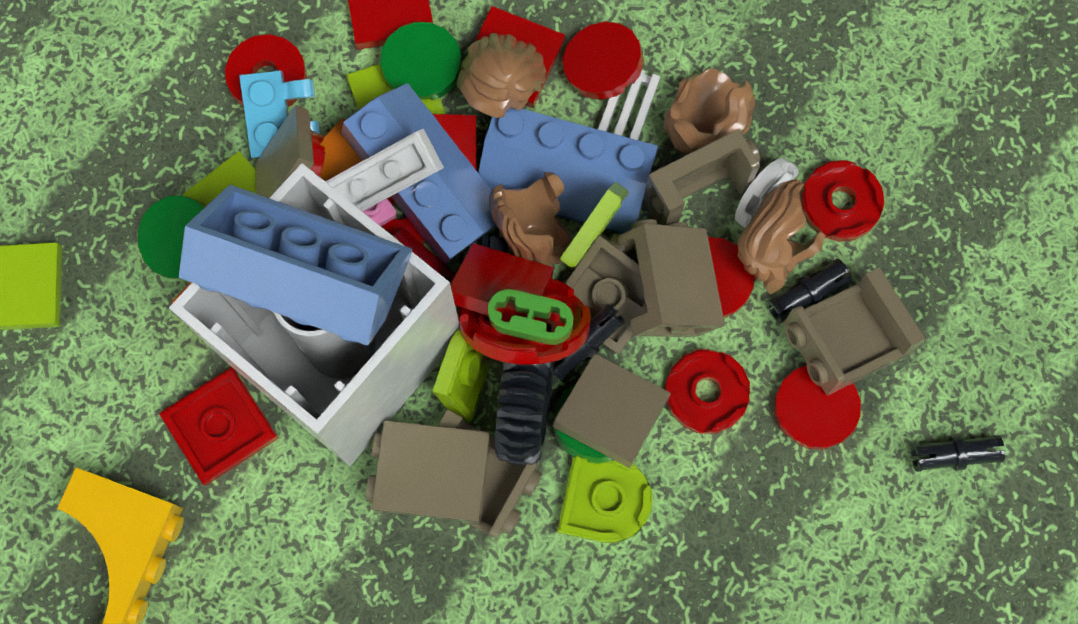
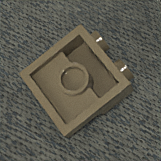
(611, 277)

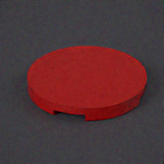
(506, 348)

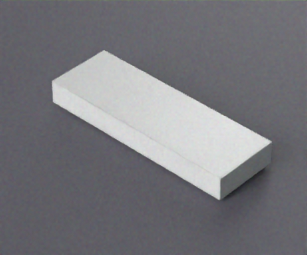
(388, 171)

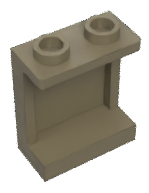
(725, 157)
(675, 280)
(853, 333)
(429, 472)
(503, 486)

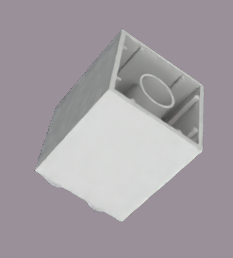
(317, 378)

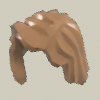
(500, 74)
(707, 110)
(529, 219)
(765, 240)

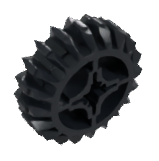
(523, 412)

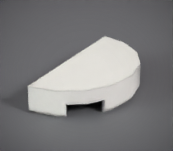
(769, 178)

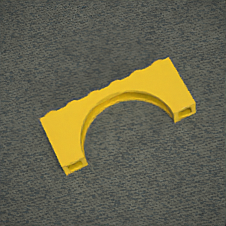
(131, 534)

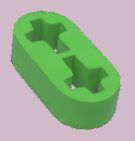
(532, 306)

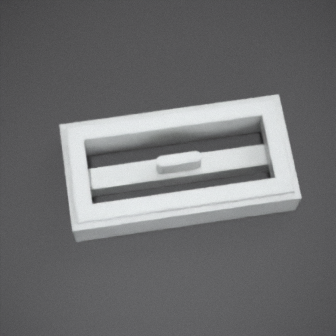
(652, 83)

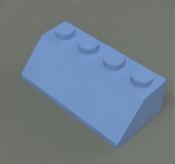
(583, 157)
(446, 207)
(293, 263)

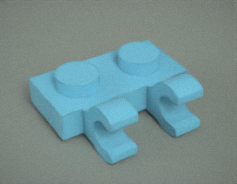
(266, 105)

